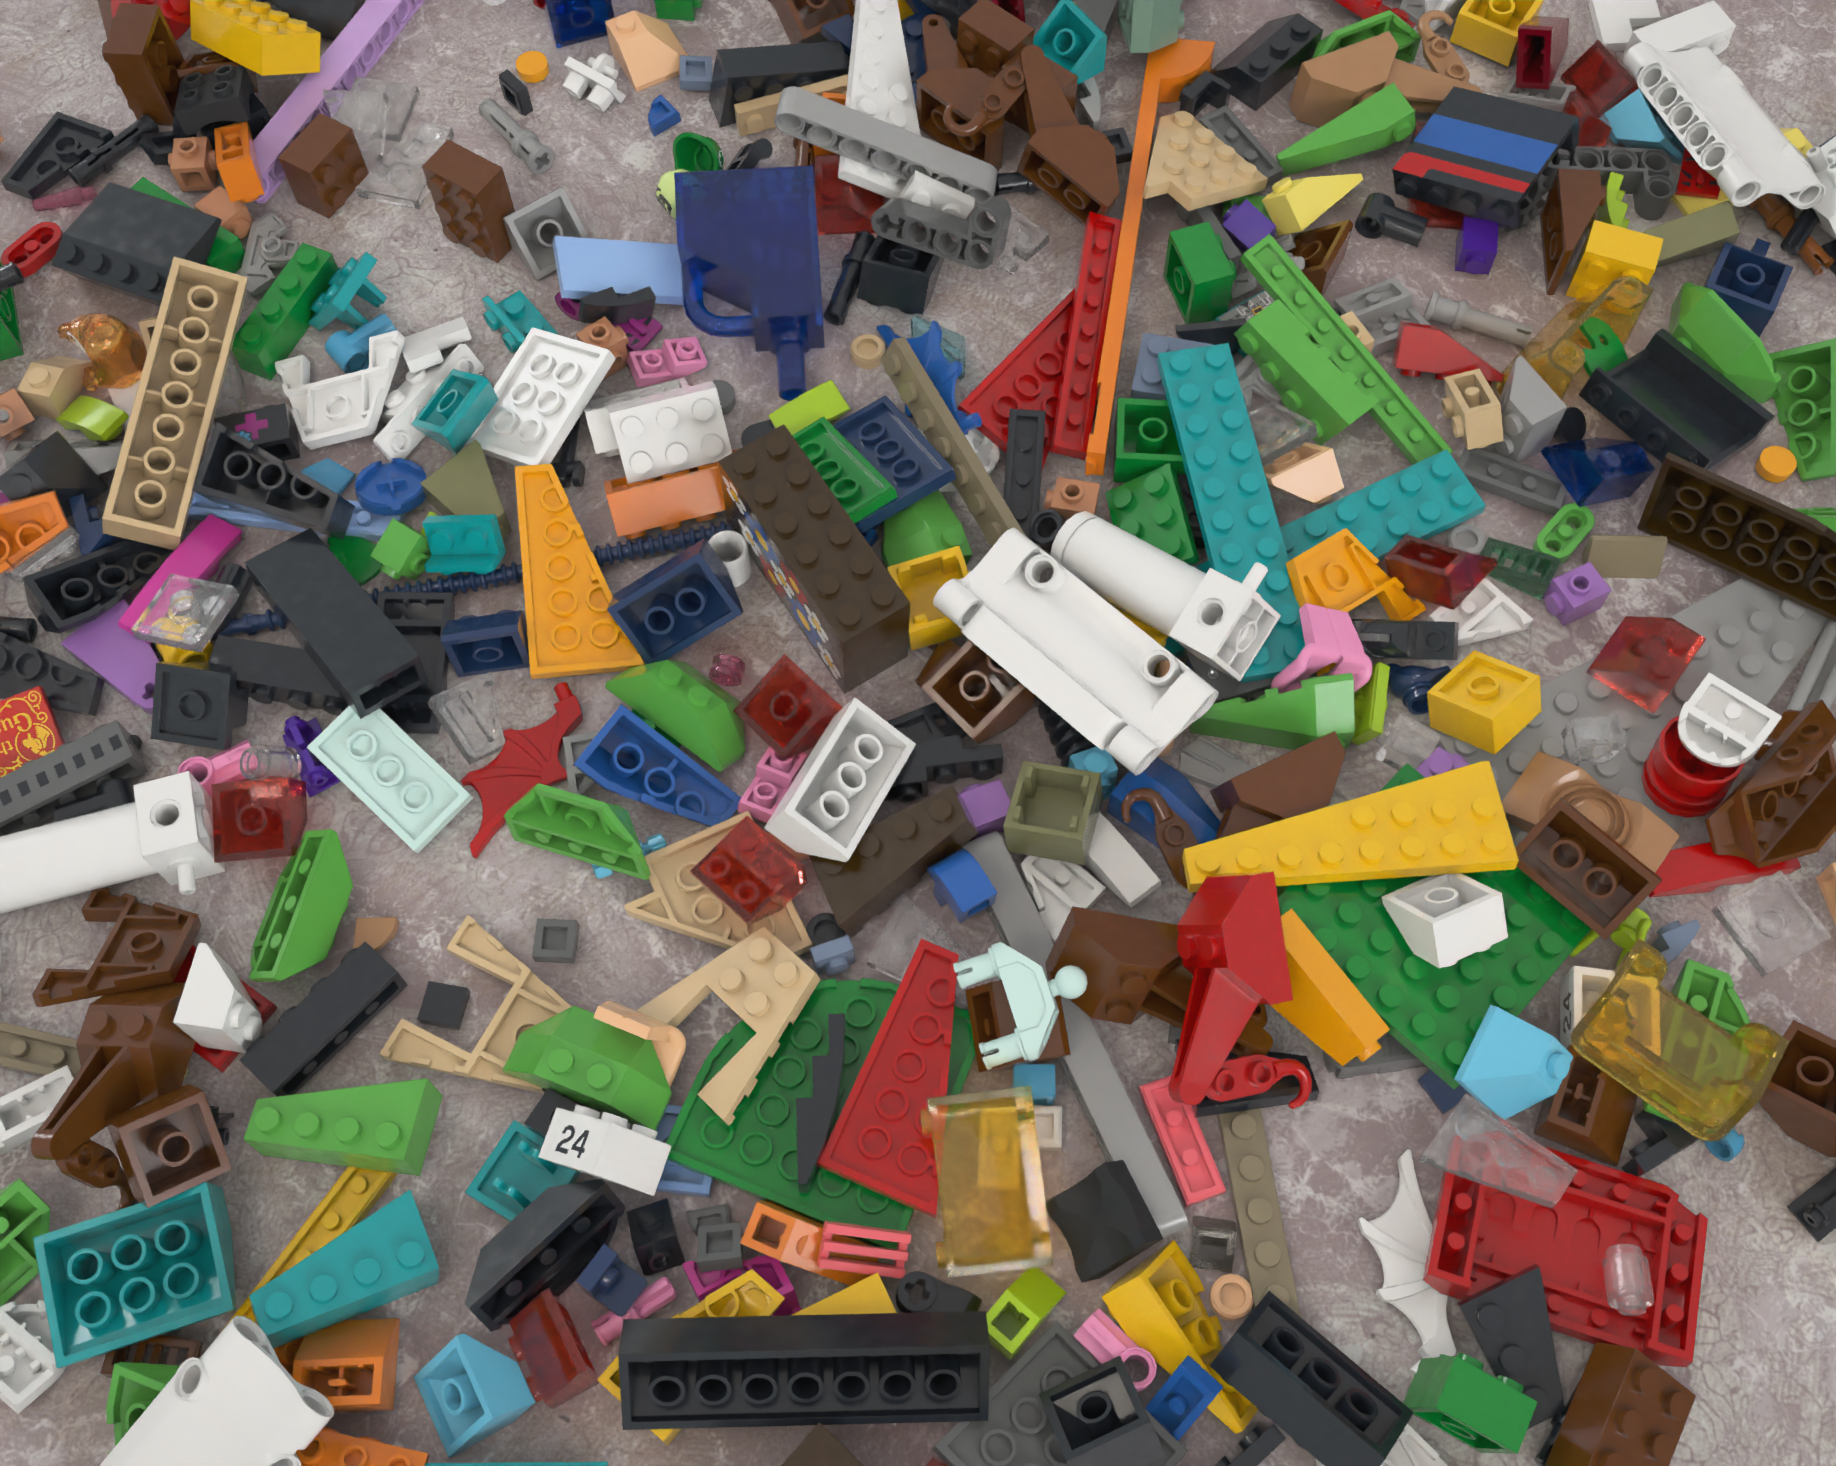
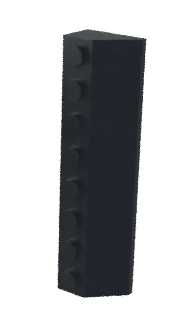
(804, 1370)

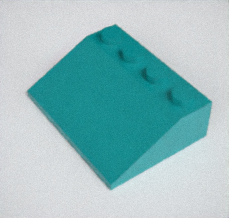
(137, 1273)

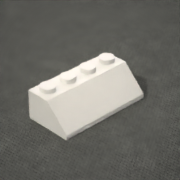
(841, 784)

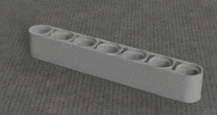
(880, 143)

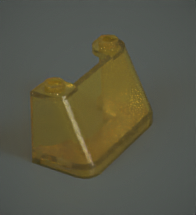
(1555, 348)
(1673, 1051)
(988, 1182)

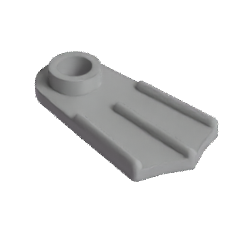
(1209, 763)

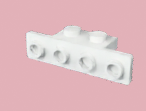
(406, 402)

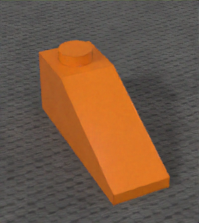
(238, 162)

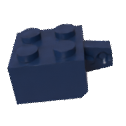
(1749, 282)

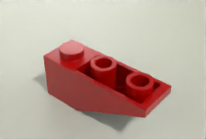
(1433, 351)

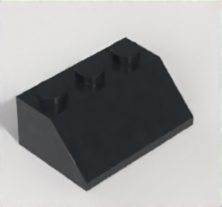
(1269, 59)

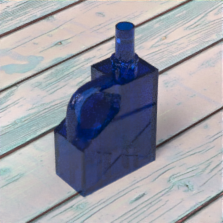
(756, 247)

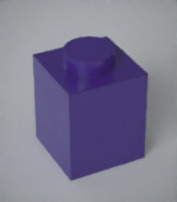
(1247, 225)
(1476, 246)

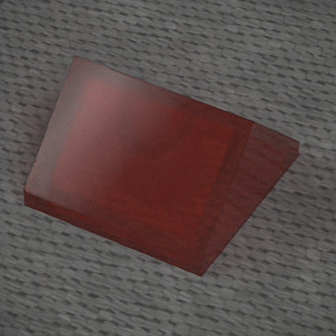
(1600, 77)

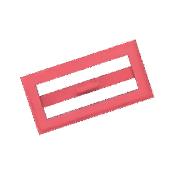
(899, 1255)

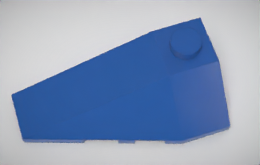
(648, 768)
(1178, 794)

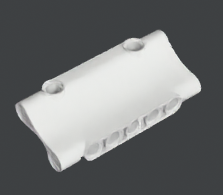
(1723, 125)
(1075, 651)
(227, 1410)

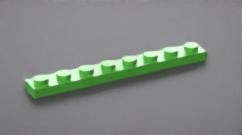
(1395, 411)

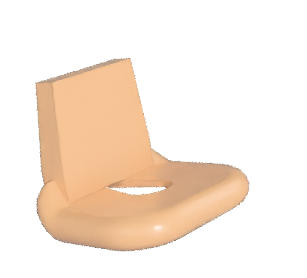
(666, 1039)

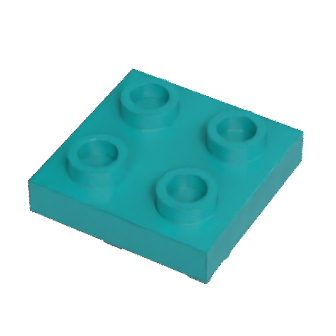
(344, 285)
(515, 1173)

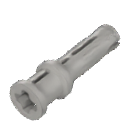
(523, 142)
(1460, 316)

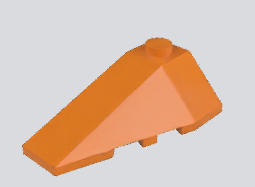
(28, 525)

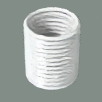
(729, 544)

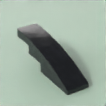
(818, 1113)

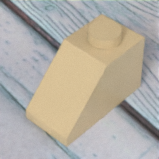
(52, 384)

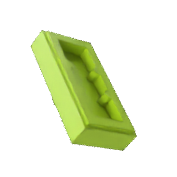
(1371, 705)

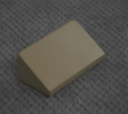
(1625, 555)

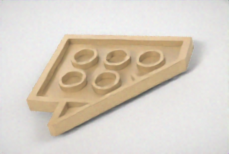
(1197, 165)
(692, 910)

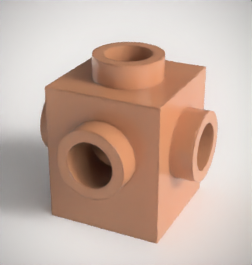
(193, 163)
(607, 336)
(18, 414)

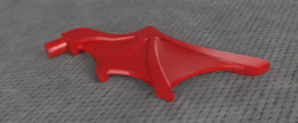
(524, 761)

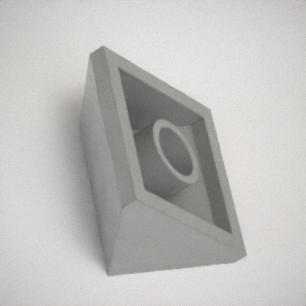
(534, 228)

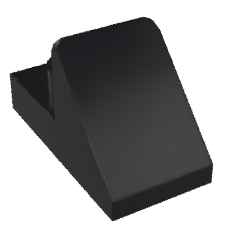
(1663, 1142)

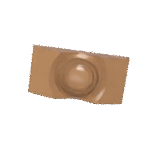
(1622, 819)

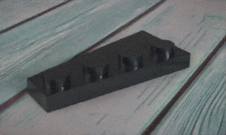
(64, 684)

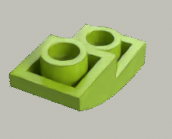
(1613, 208)
(812, 405)
(94, 418)

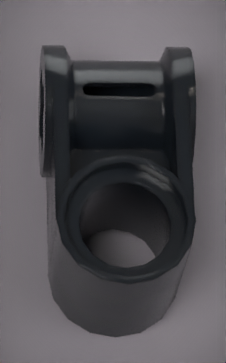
(939, 1295)

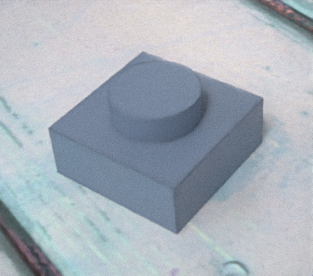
(695, 72)
(833, 956)

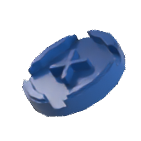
(390, 487)

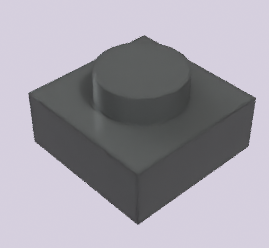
(555, 940)
(720, 1247)

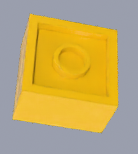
(920, 582)
(1484, 701)

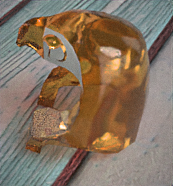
(111, 345)

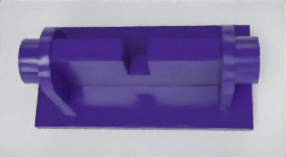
(315, 774)

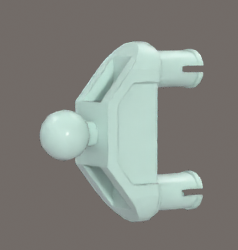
(1029, 996)

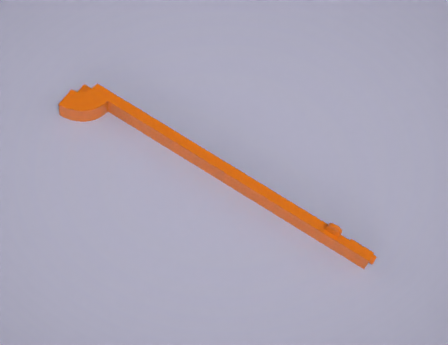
(1164, 79)

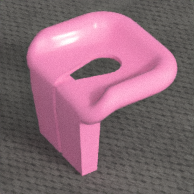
(1327, 639)

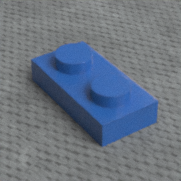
(1183, 1397)

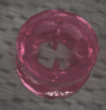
(727, 670)

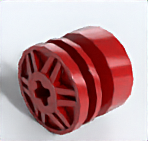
(1680, 780)

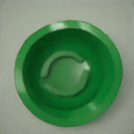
(697, 153)

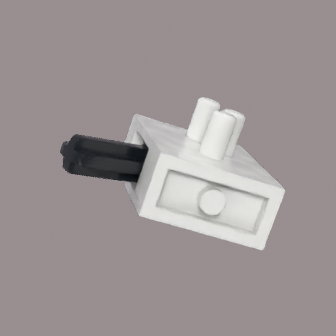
(1823, 214)

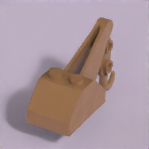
(1354, 73)

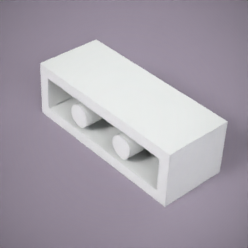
(1691, 29)

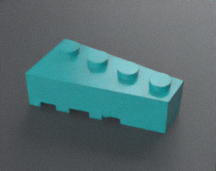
(350, 1275)

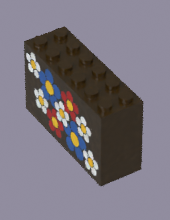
(815, 558)

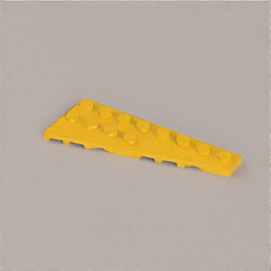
(1409, 830)

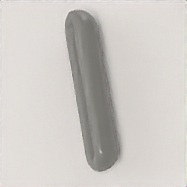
(1819, 676)

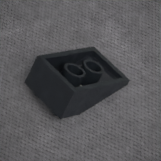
(898, 276)

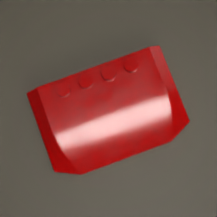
(1491, 1235)

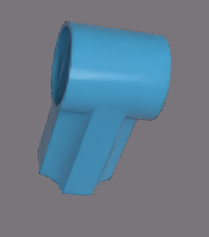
(352, 349)

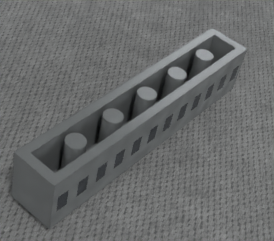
(65, 775)

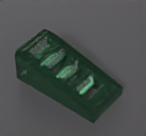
(1533, 560)

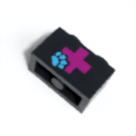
(268, 428)

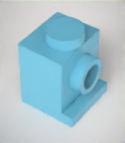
(1097, 761)

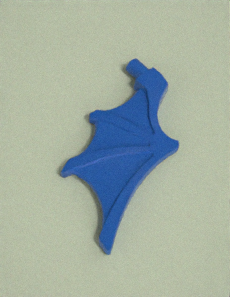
(939, 370)

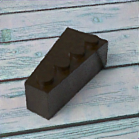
(894, 857)

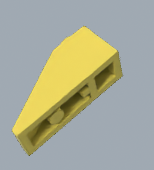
(1301, 201)

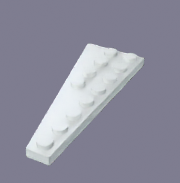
(879, 86)

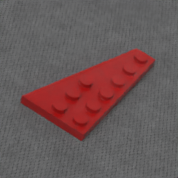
(1025, 380)
(880, 1126)

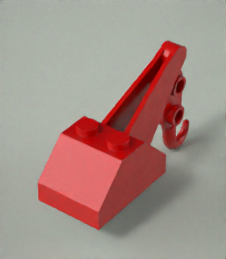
(1237, 960)

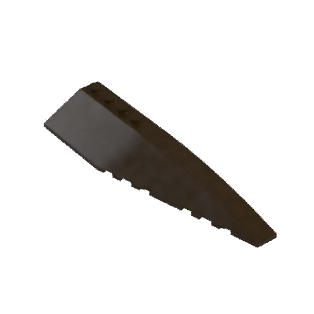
(1744, 534)

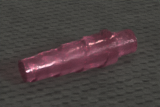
(65, 198)

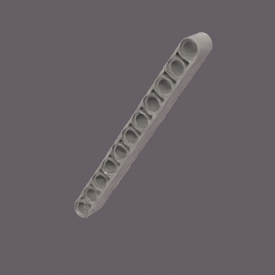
(1089, 1065)

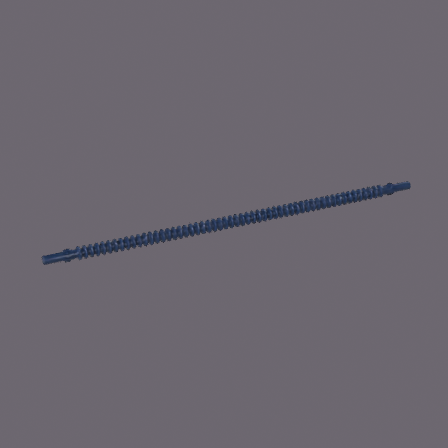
(253, 623)

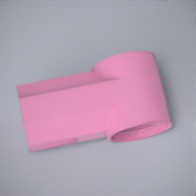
(219, 768)
(1107, 1341)

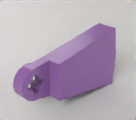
(116, 656)

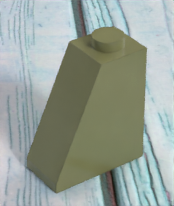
(1696, 233)
(466, 487)

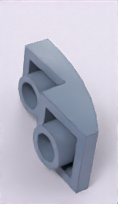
(1675, 938)

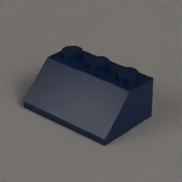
(676, 603)

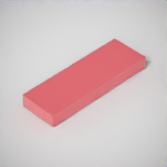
(1182, 1144)

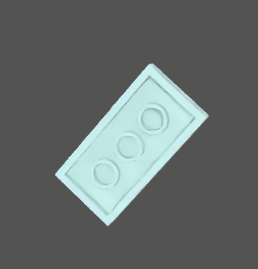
(391, 775)

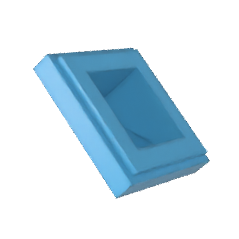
(330, 475)

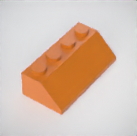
(665, 500)

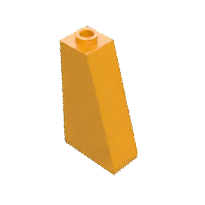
(1325, 1000)

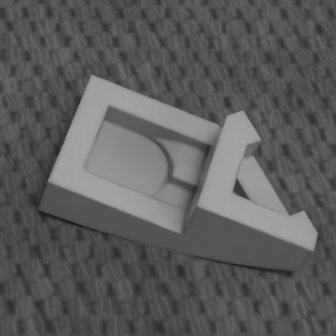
(573, 747)

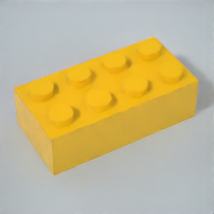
(256, 36)

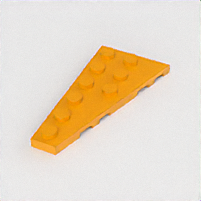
(564, 586)

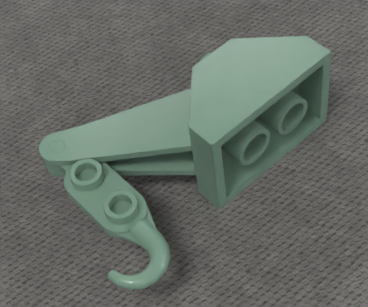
(1149, 23)

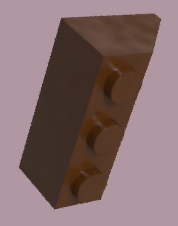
(1584, 868)

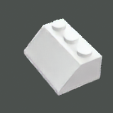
(599, 418)

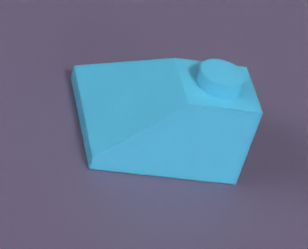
(1641, 126)
(1512, 1064)
(471, 1392)

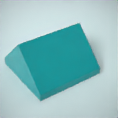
(1073, 41)
(456, 409)

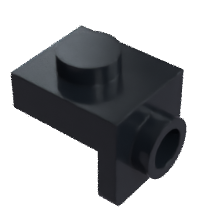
(1204, 91)
(160, 144)
(655, 1237)

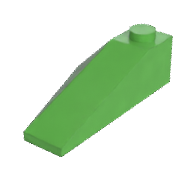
(1288, 717)

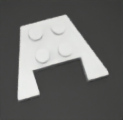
(345, 404)

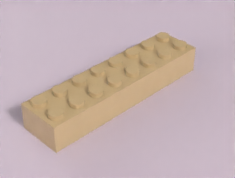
(174, 405)

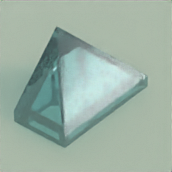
(951, 343)

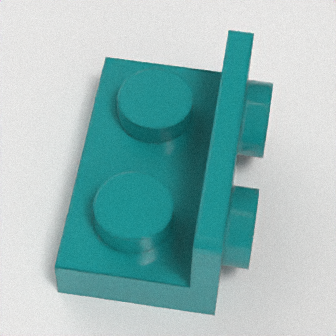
(514, 319)
(463, 543)

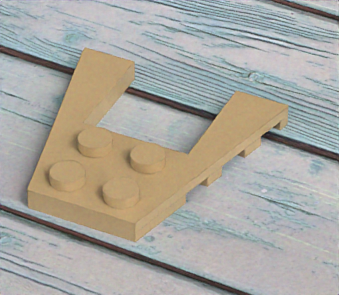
(763, 987)
(525, 1006)

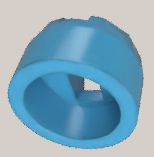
(1727, 1147)

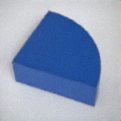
(662, 116)

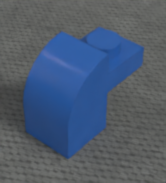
(962, 885)

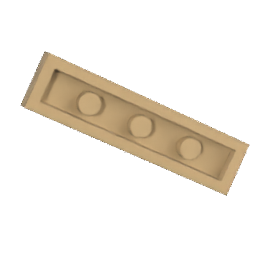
(760, 113)

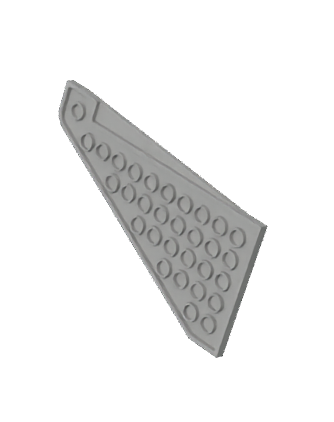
(1749, 644)

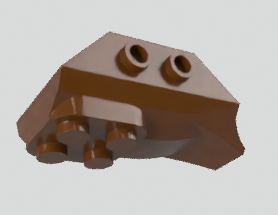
(1787, 797)

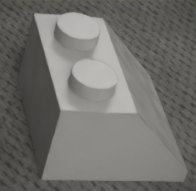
(1528, 413)

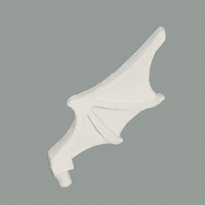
(1402, 1245)

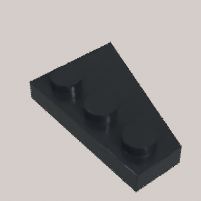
(1517, 1338)

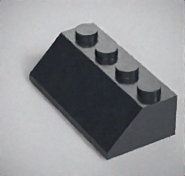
(1311, 1388)

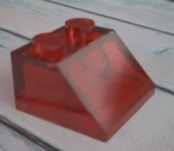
(840, 204)
(1646, 658)
(788, 709)
(258, 818)
(552, 1351)

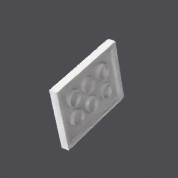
(541, 398)

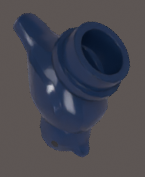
(1413, 683)

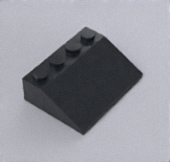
(131, 239)

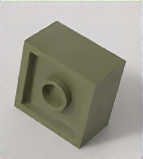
(1053, 812)

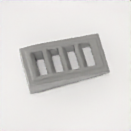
(1549, 99)

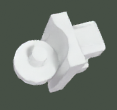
(603, 88)

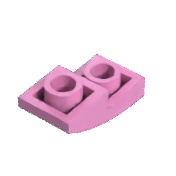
(675, 360)
(770, 784)

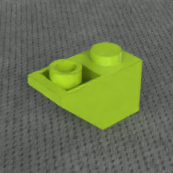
(1022, 1311)

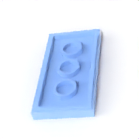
(627, 266)

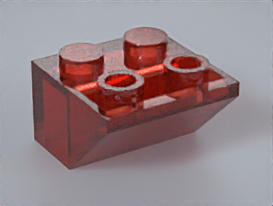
(1436, 570)
(751, 872)

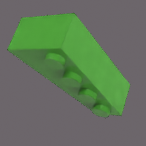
(1303, 371)
(357, 1127)

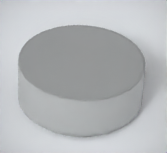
(1466, 537)

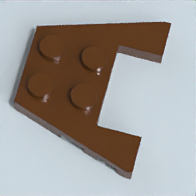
(138, 953)

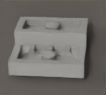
(1380, 311)

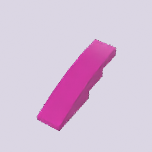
(194, 558)

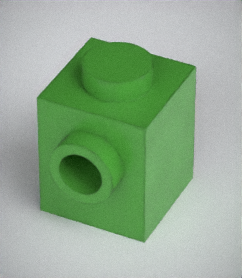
(402, 551)

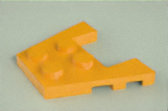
(1342, 576)

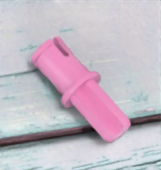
(650, 1300)

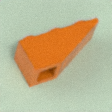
(797, 1241)

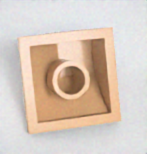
(644, 48)
(1306, 473)

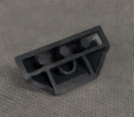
(542, 1249)

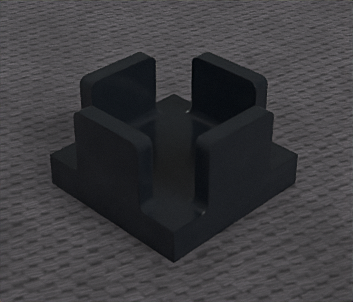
(197, 704)

